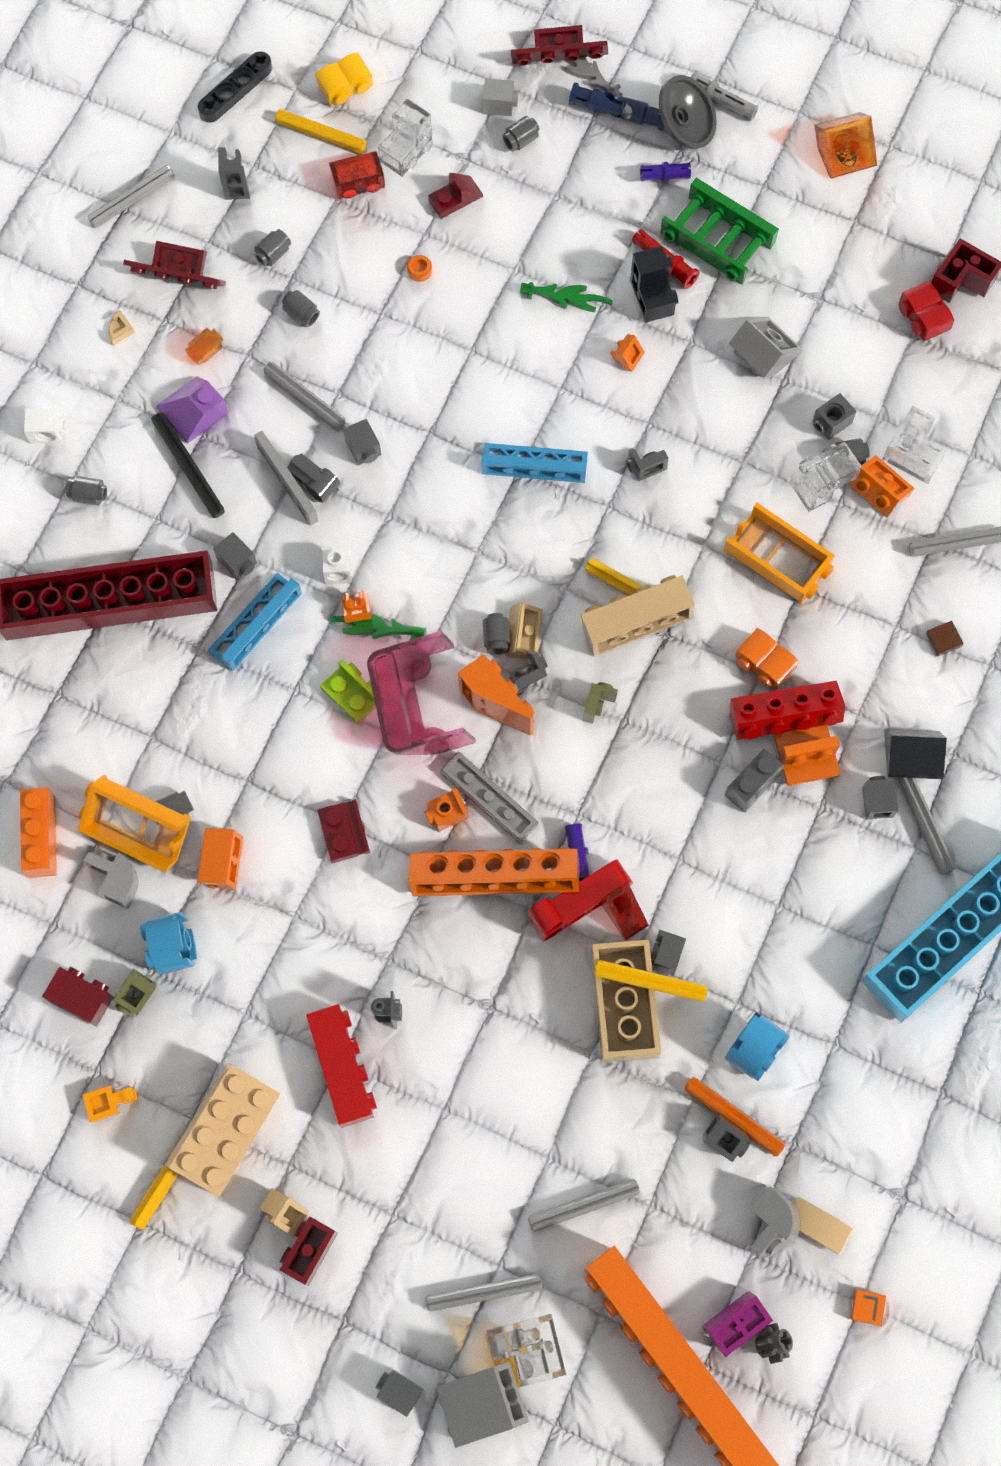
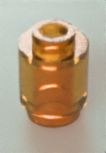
(204, 346)

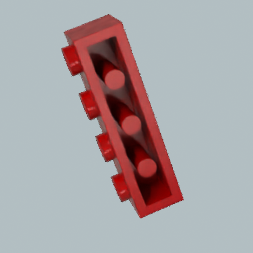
(787, 710)
(340, 1066)

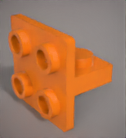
(808, 755)

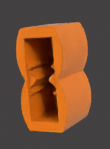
(766, 659)

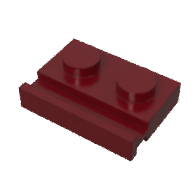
(343, 831)

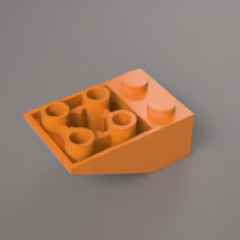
(494, 696)

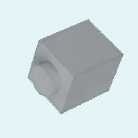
(499, 97)

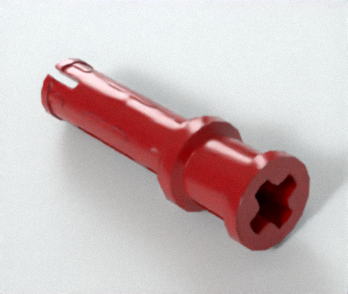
(680, 269)

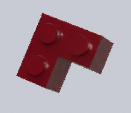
(966, 267)

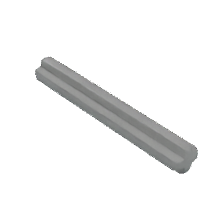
(130, 196)
(304, 396)
(955, 541)
(927, 825)
(583, 1205)
(483, 1292)

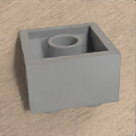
(764, 346)

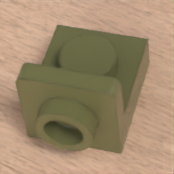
(594, 704)

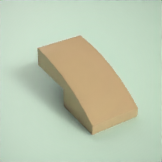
(822, 1227)

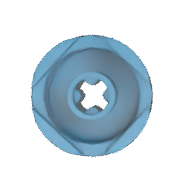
(169, 943)
(756, 1046)

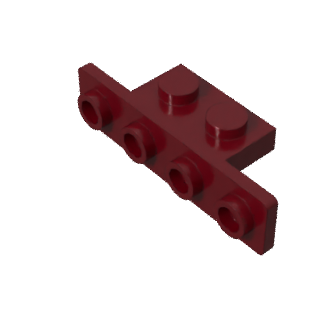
(559, 44)
(177, 261)

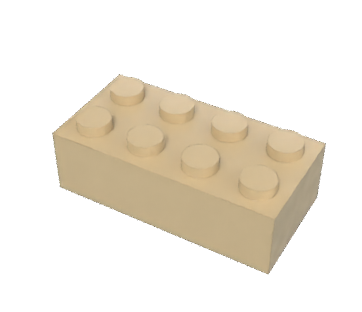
(638, 614)
(623, 1010)
(222, 1129)

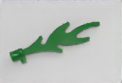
(568, 294)
(379, 628)

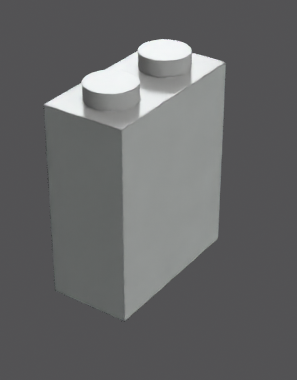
(482, 1404)

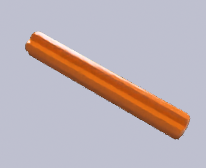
(718, 1104)

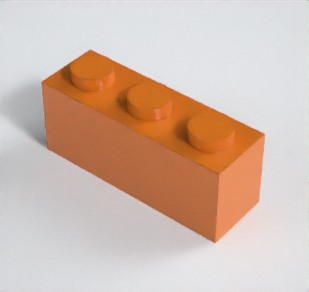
(38, 832)

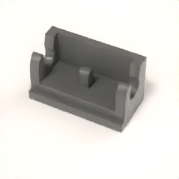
(232, 176)

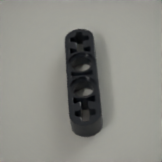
(231, 84)

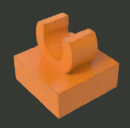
(628, 352)
(356, 607)

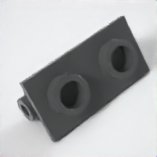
(387, 1010)

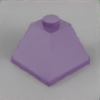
(193, 408)

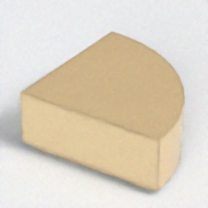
(119, 328)

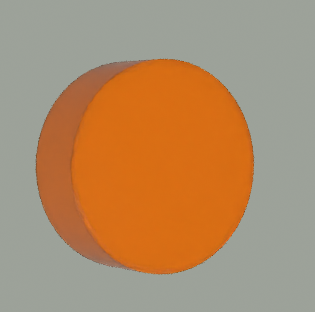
(419, 268)

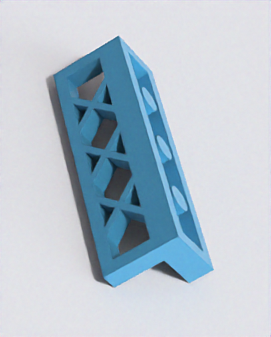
(533, 466)
(259, 625)

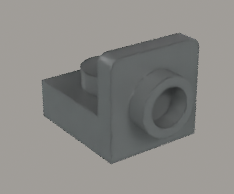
(649, 465)
(527, 675)

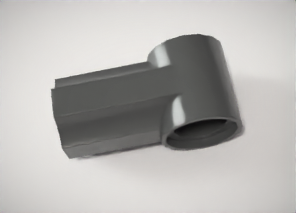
(318, 481)

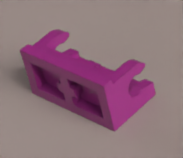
(737, 1323)

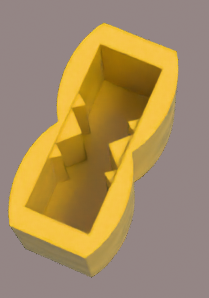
(344, 79)

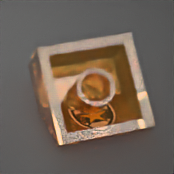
(846, 144)

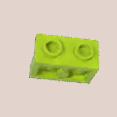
(350, 691)

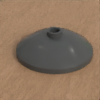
(687, 112)

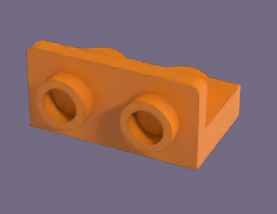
(881, 486)

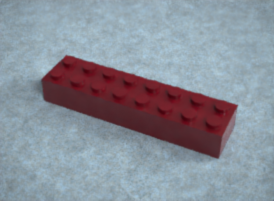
(107, 595)

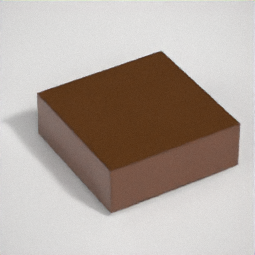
(944, 638)

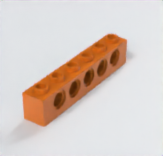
(506, 880)

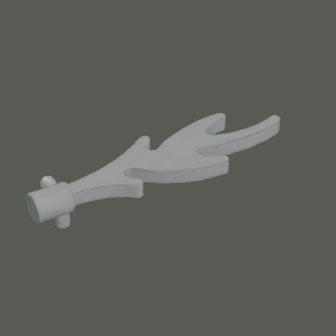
(584, 71)

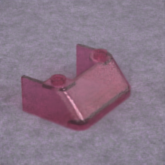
(396, 701)

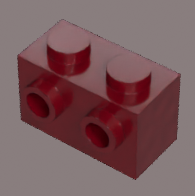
(78, 996)
(308, 1250)

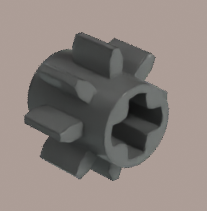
(774, 1343)

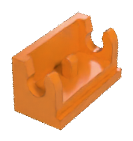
(220, 858)

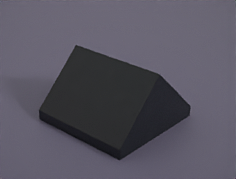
(915, 753)

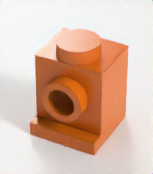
(456, 814)

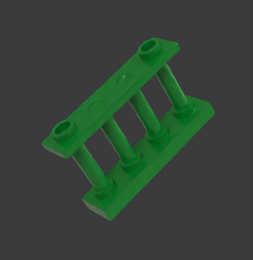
(724, 209)

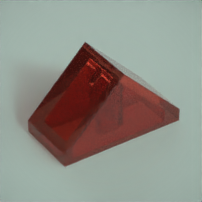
(624, 911)

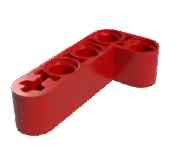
(555, 915)

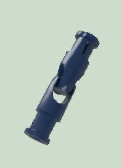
(606, 103)

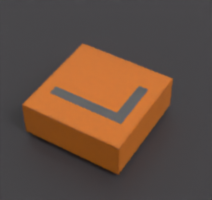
(868, 1307)

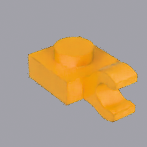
(104, 1102)

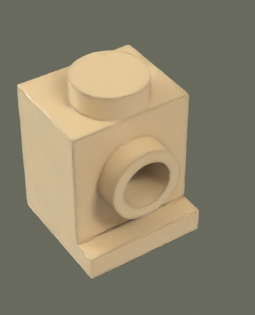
(283, 1212)

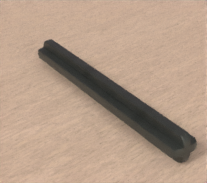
(188, 465)

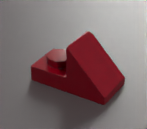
(455, 195)

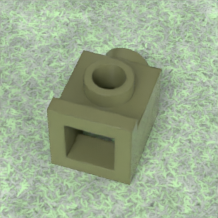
(134, 980)

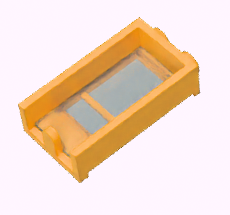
(780, 553)
(133, 824)

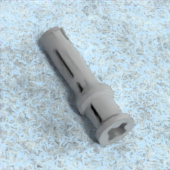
(726, 98)

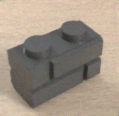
(754, 780)

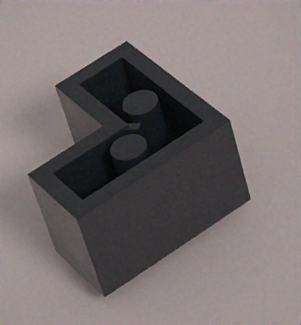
(651, 283)

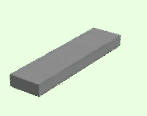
(286, 478)
(489, 797)

